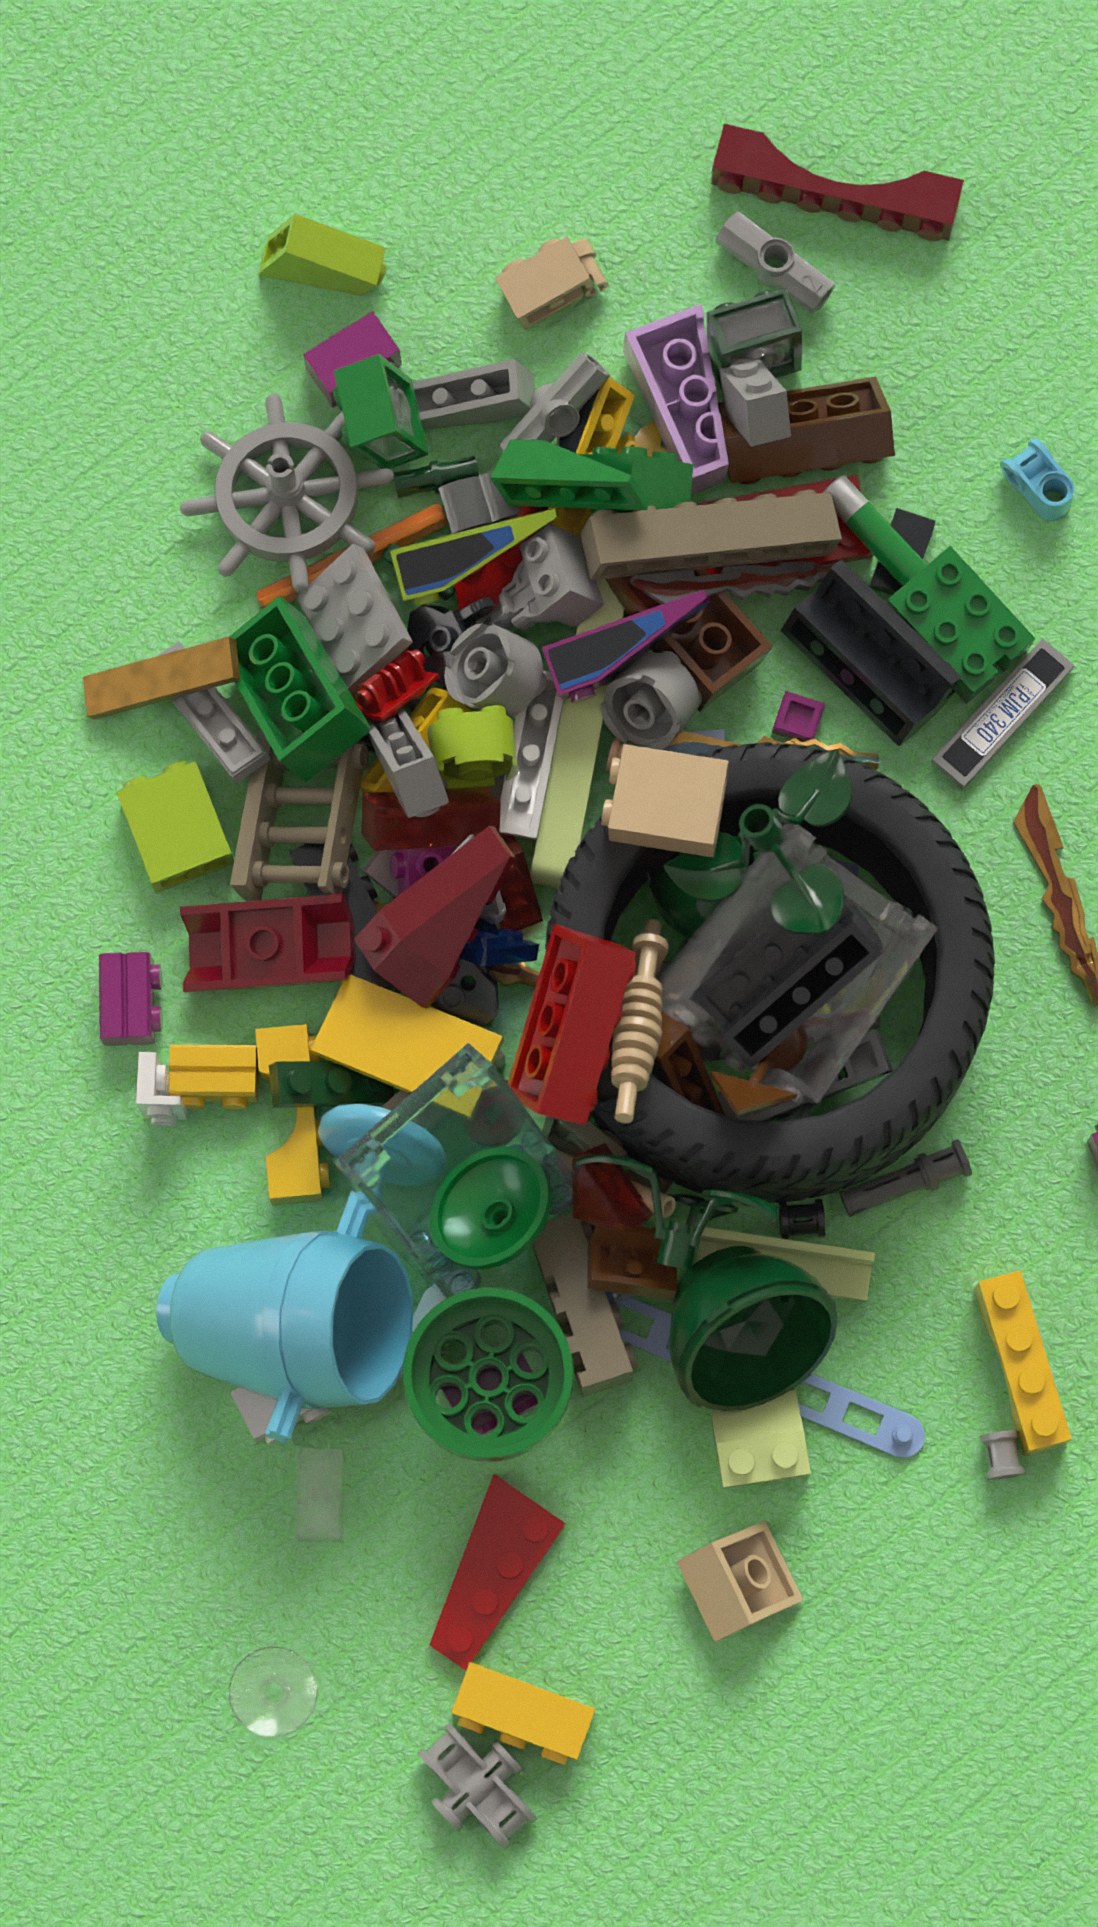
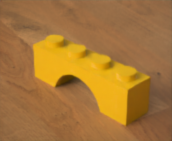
(294, 1168)
(1025, 1365)

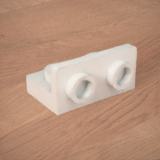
(153, 1092)

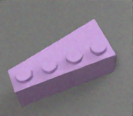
(680, 391)

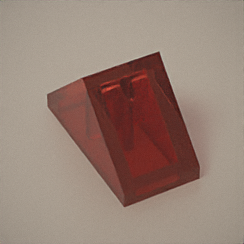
(606, 1194)

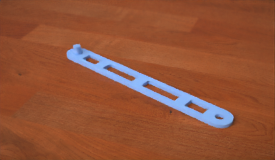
(897, 1434)

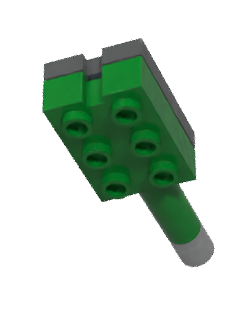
(939, 599)

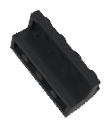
(871, 654)
(784, 981)

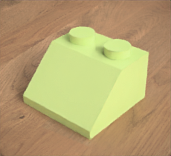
(761, 1443)

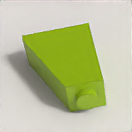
(322, 257)

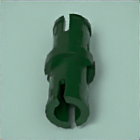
(433, 476)

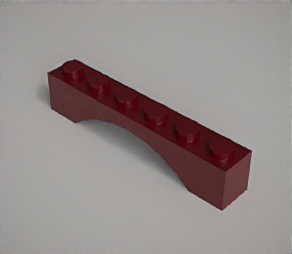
(916, 204)

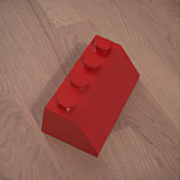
(571, 1024)

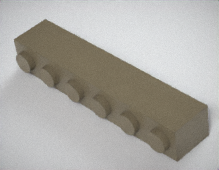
(710, 535)

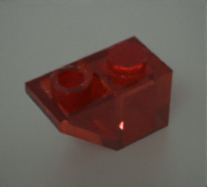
(518, 892)

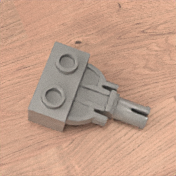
(548, 583)

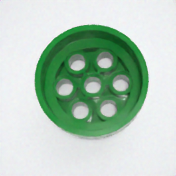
(463, 1320)

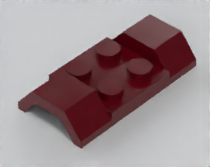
(269, 943)

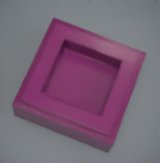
(798, 717)

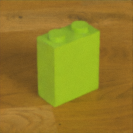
(174, 825)

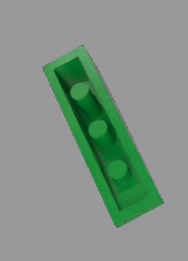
(552, 476)

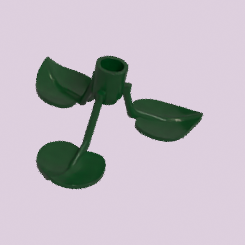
(810, 900)
(681, 1239)

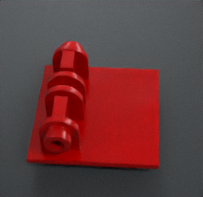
(394, 686)

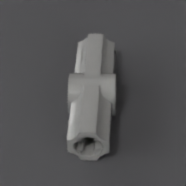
(756, 246)
(558, 405)

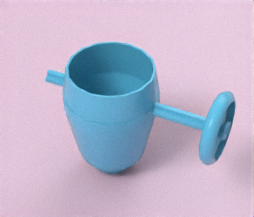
(297, 1314)

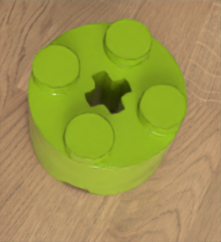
(473, 746)

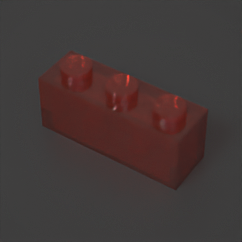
(389, 828)

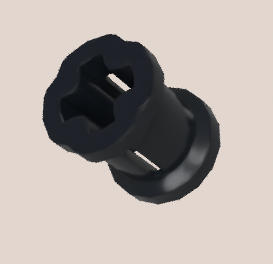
(789, 1212)

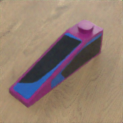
(602, 653)

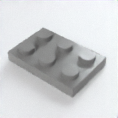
(354, 617)

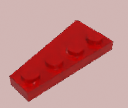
(496, 1564)

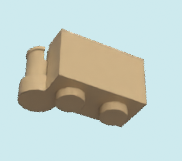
(551, 279)

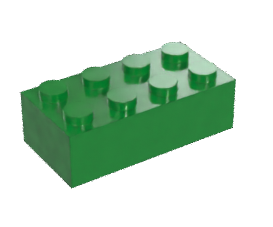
(295, 690)

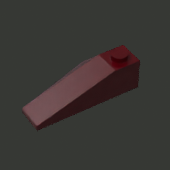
(426, 927)

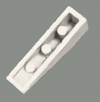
(535, 742)

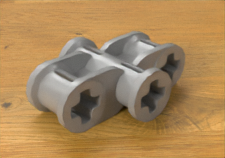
(488, 1797)

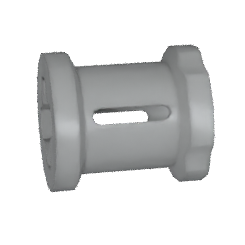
(1002, 1454)

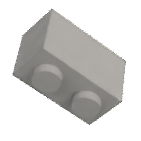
(755, 402)

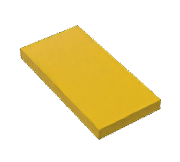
(394, 1036)

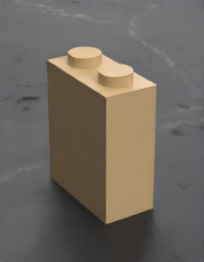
(666, 800)

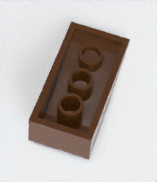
(714, 645)

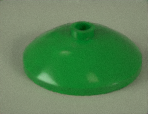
(479, 1197)

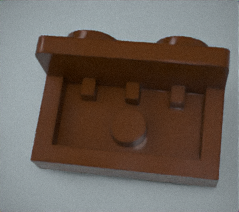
(628, 1264)

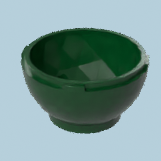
(747, 1328)

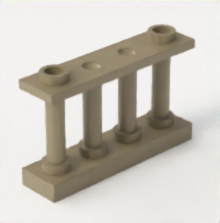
(259, 831)

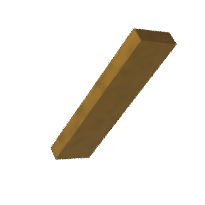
(161, 678)

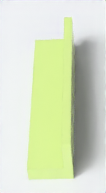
(839, 1270)

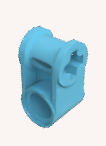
(1034, 474)

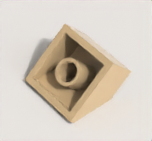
(739, 1580)

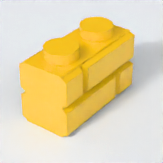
(214, 1075)

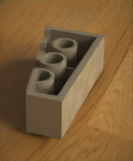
(581, 1312)

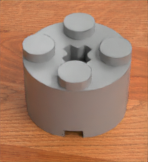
(494, 669)
(651, 700)

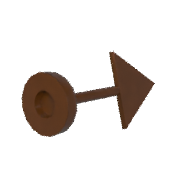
(750, 1095)

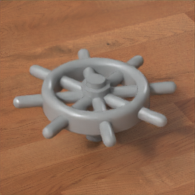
(285, 492)

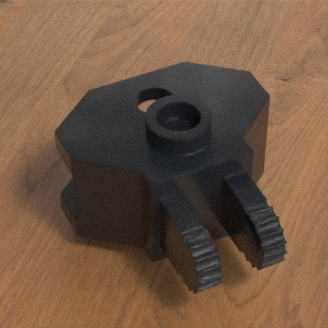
(440, 628)
(470, 1002)

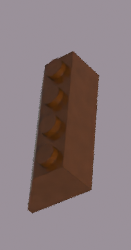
(827, 427)

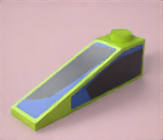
(442, 562)

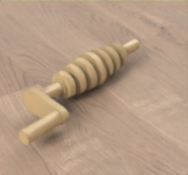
(639, 1030)

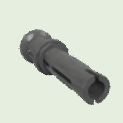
(925, 1172)

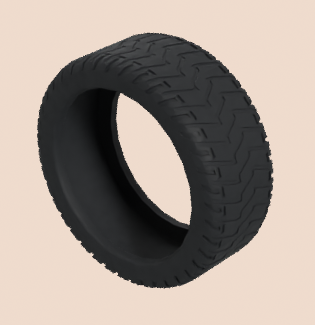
(817, 1155)

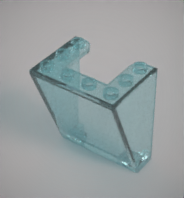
(423, 1139)

